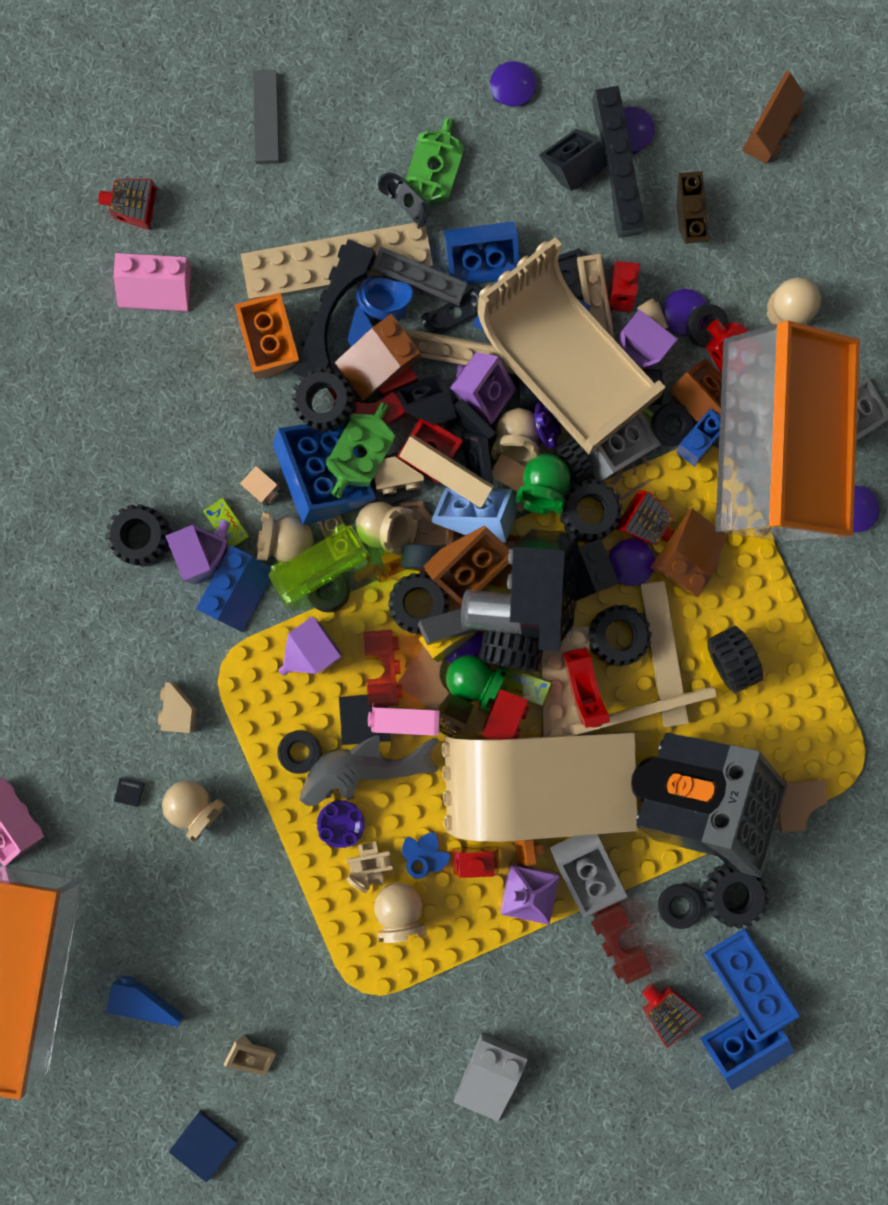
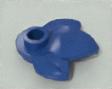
(426, 852)

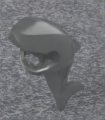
(346, 767)

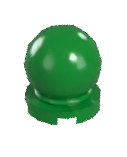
(544, 483)
(474, 680)

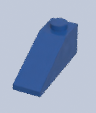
(139, 1002)

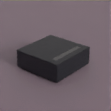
(129, 792)

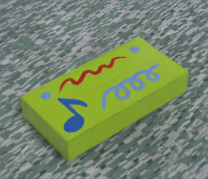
(221, 510)
(526, 686)

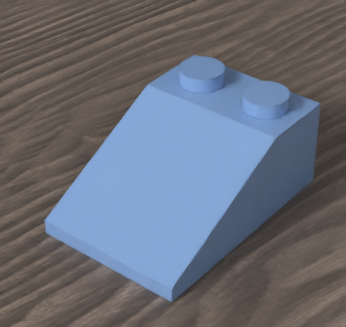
(465, 517)

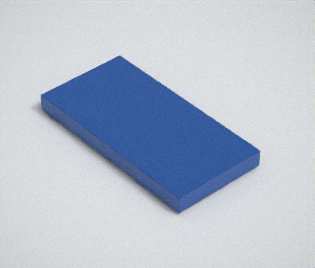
(751, 985)

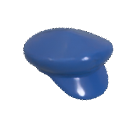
(383, 297)

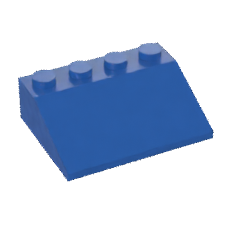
(303, 462)

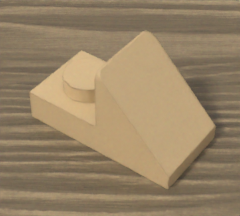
(249, 1057)

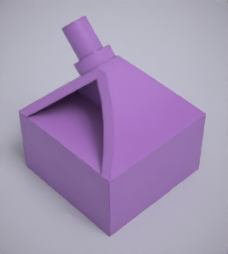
(645, 341)
(483, 385)
(198, 551)
(310, 649)
(529, 893)

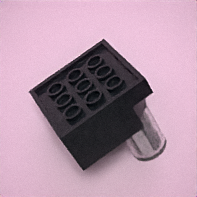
(540, 594)

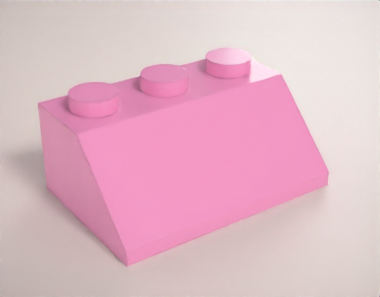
(152, 282)
(17, 827)

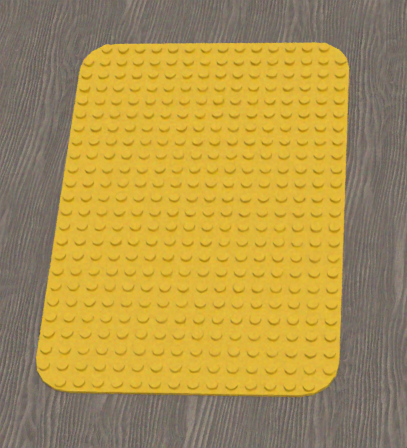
(790, 717)

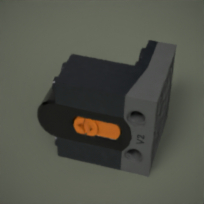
(710, 800)

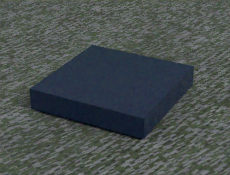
(203, 1146)

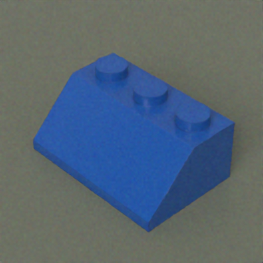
(481, 251)
(235, 589)
(740, 1054)

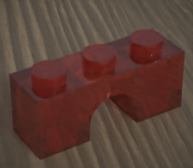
(382, 646)
(630, 963)

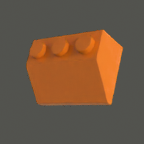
(267, 335)

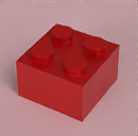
(437, 438)
(505, 716)

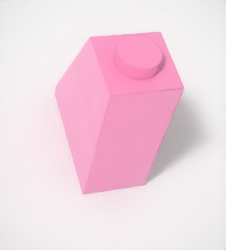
(404, 721)

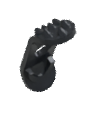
(397, 189)
(439, 320)

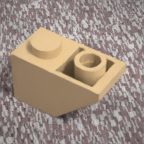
(394, 475)
(177, 712)

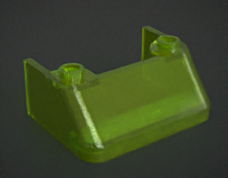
(318, 565)

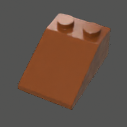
(378, 357)
(691, 554)
(468, 563)

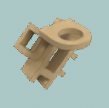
(364, 877)

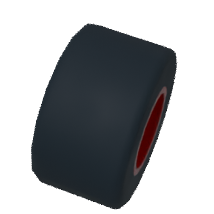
(417, 555)

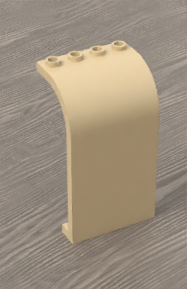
(563, 350)
(539, 786)

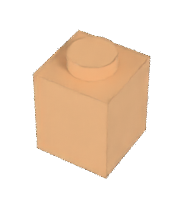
(261, 486)

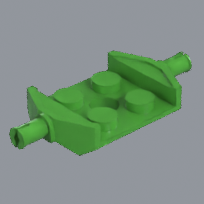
(441, 146)
(364, 432)

